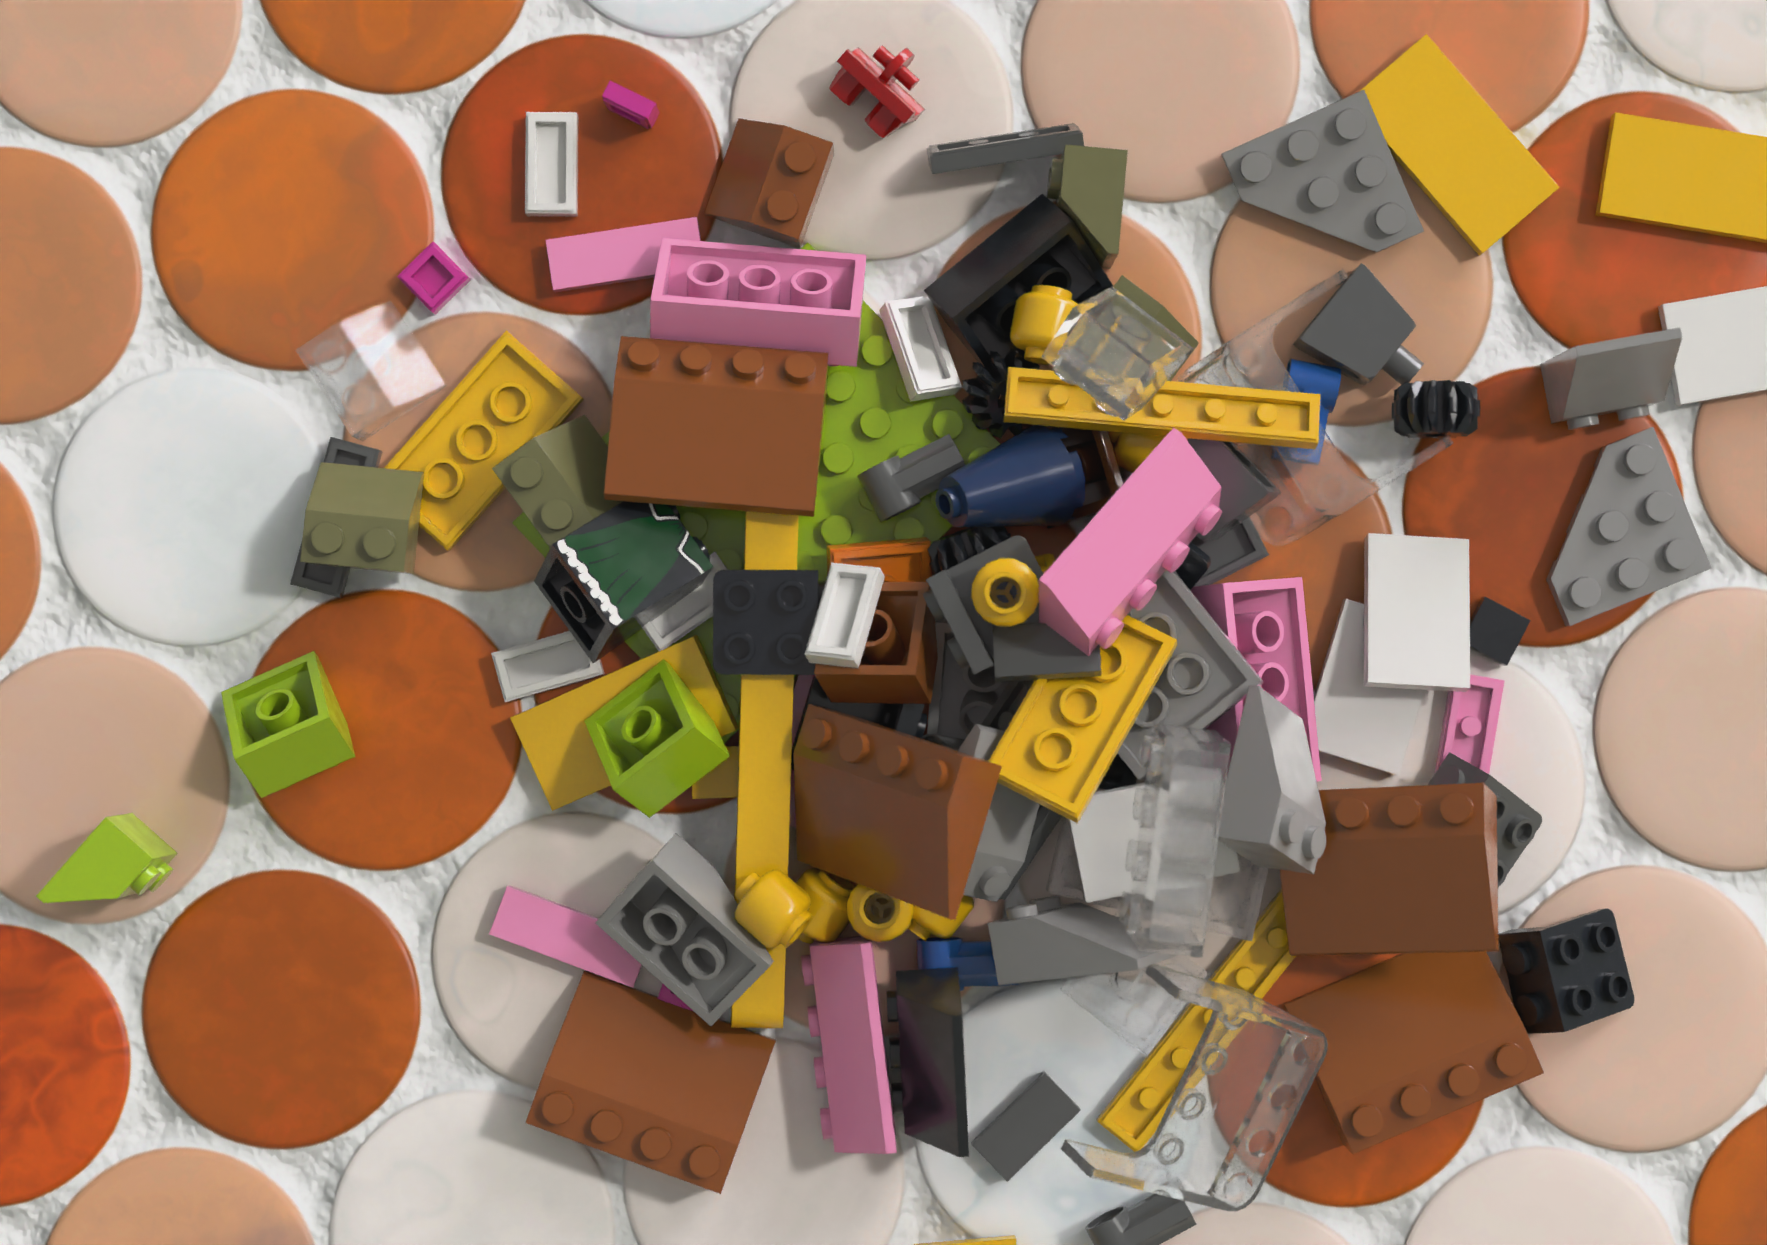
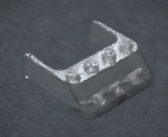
(1311, 481)
(1228, 1105)

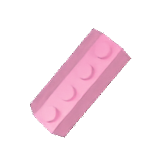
(759, 297)
(1130, 546)
(1271, 633)
(852, 1046)

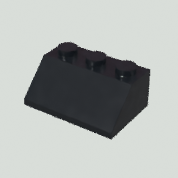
(1029, 250)
(930, 1057)

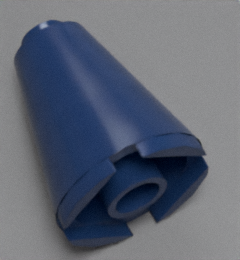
(1016, 484)

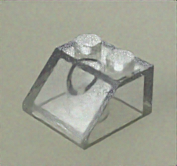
(1115, 353)
(371, 369)
(1132, 1001)

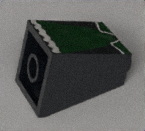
(621, 573)

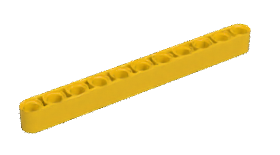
(765, 770)

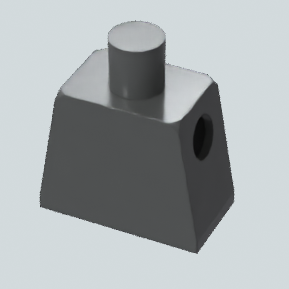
(1362, 332)
(1242, 484)

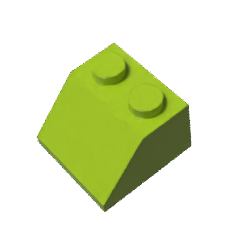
(286, 725)
(655, 740)
(112, 863)

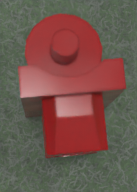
(862, 73)

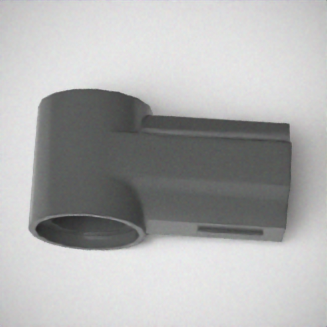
(903, 481)
(1143, 1223)

